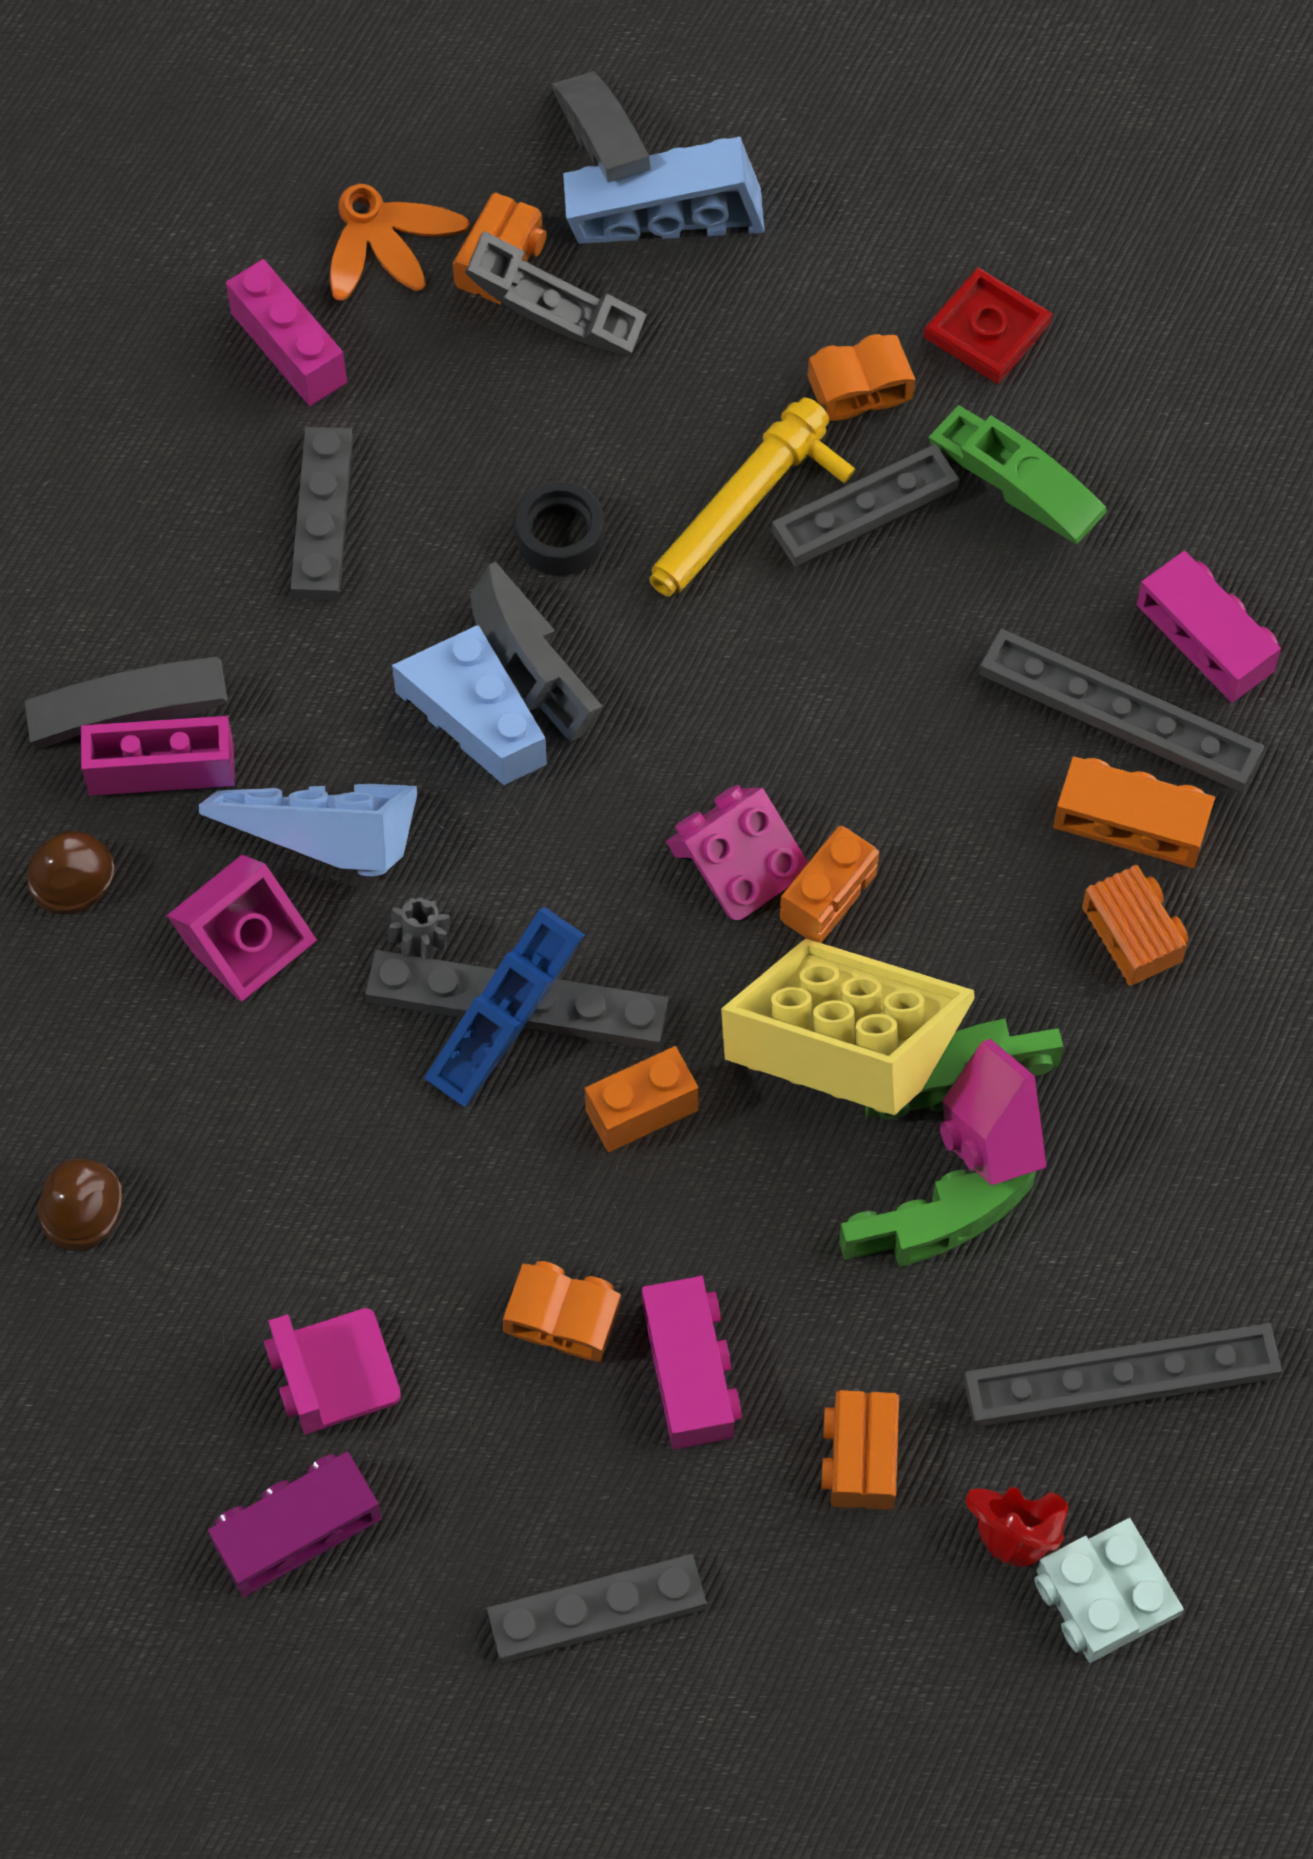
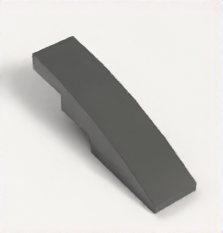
(602, 126)
(129, 696)

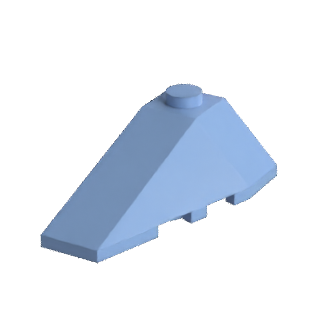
(345, 830)

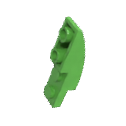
(1021, 470)
(1034, 1051)
(920, 1230)

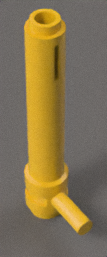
(782, 446)

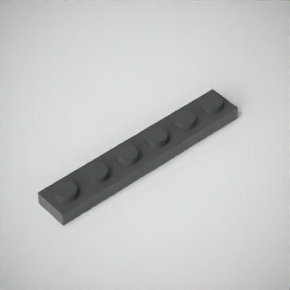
(1121, 710)
(566, 1008)
(1122, 1375)

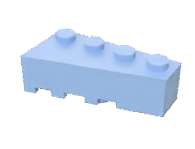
(684, 190)

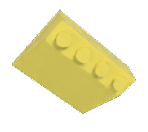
(844, 1025)

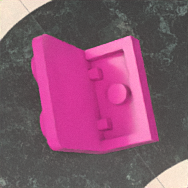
(740, 850)
(332, 1369)

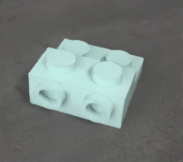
(1106, 1590)

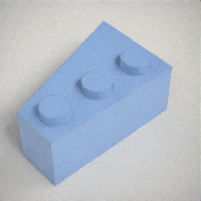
(475, 702)

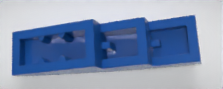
(504, 1006)

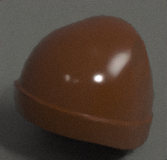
(70, 873)
(79, 1204)

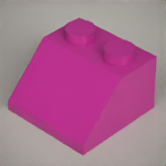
(242, 926)
(994, 1116)

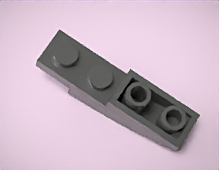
(521, 644)

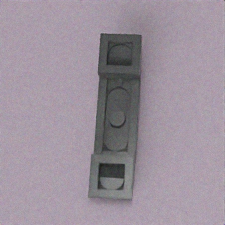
(551, 301)

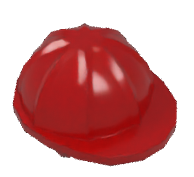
(1018, 1528)

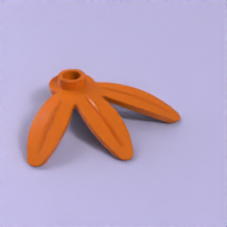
(377, 230)

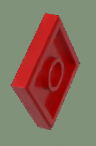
(988, 325)

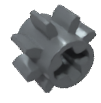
(419, 928)

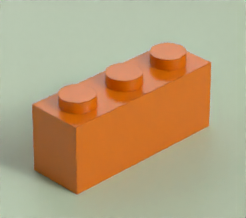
(1133, 811)

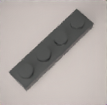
(865, 505)
(322, 513)
(596, 1608)

